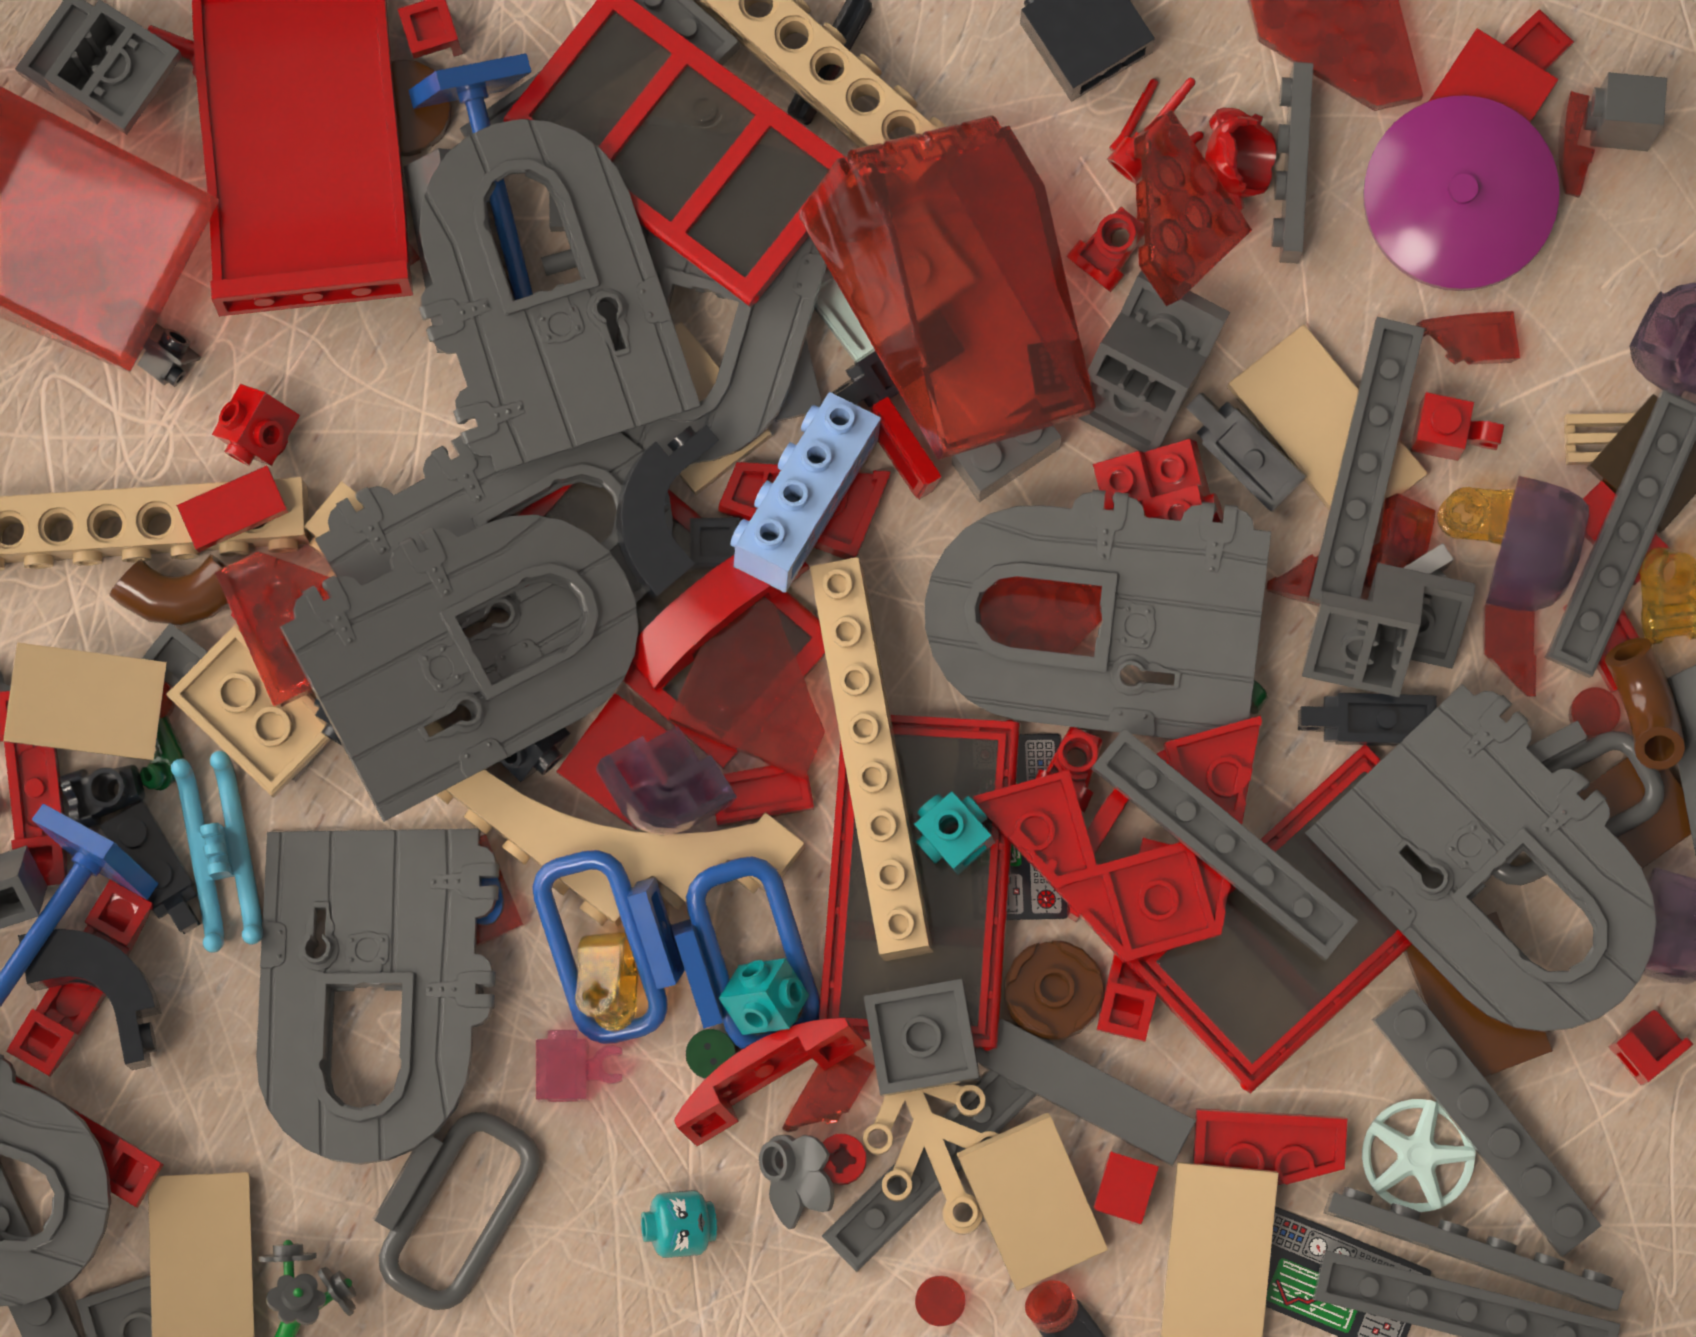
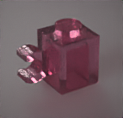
(565, 1067)

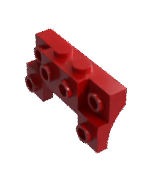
(1161, 479)

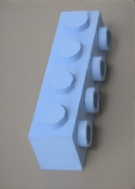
(806, 491)

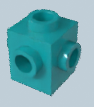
(963, 845)
(764, 996)

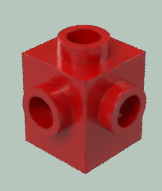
(255, 426)

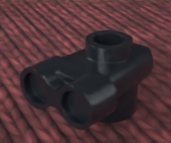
(94, 796)

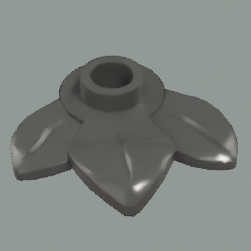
(796, 1176)

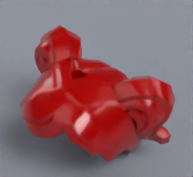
(1240, 153)

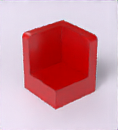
(429, 28)
(1649, 1047)
(1125, 1188)

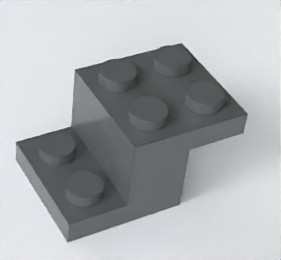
(99, 63)
(1150, 363)
(1374, 639)

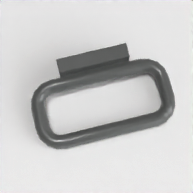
(1570, 751)
(418, 1184)

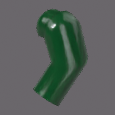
(168, 749)

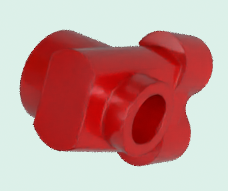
(1098, 254)
(1080, 775)

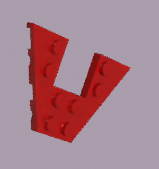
(1147, 898)

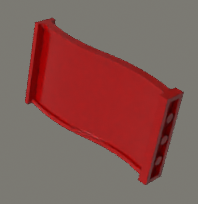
(300, 153)

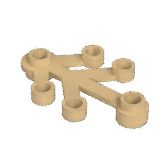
(929, 1132)

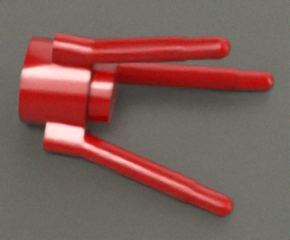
(1122, 149)

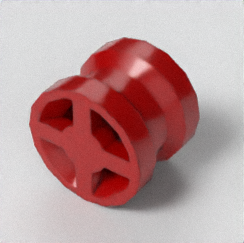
(840, 1165)

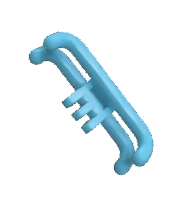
(219, 851)

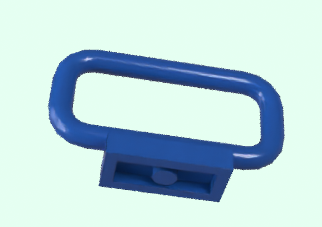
(646, 930)
(703, 955)

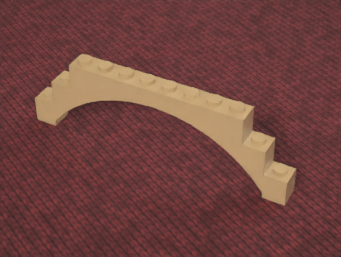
(547, 834)

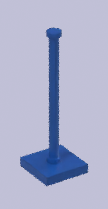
(471, 86)
(92, 856)

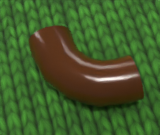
(171, 598)
(1647, 703)

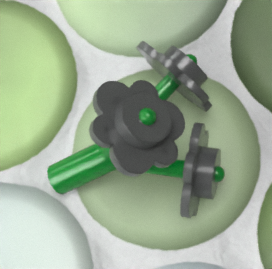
(298, 1296)

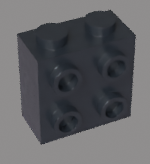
(1086, 39)

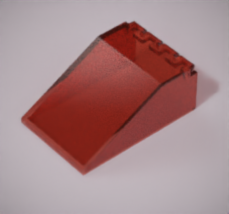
(88, 234)
(956, 281)

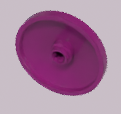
(1461, 193)

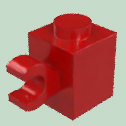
(1446, 427)

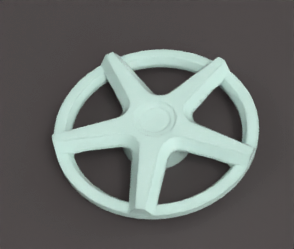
(1417, 1156)

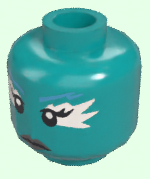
(679, 1224)

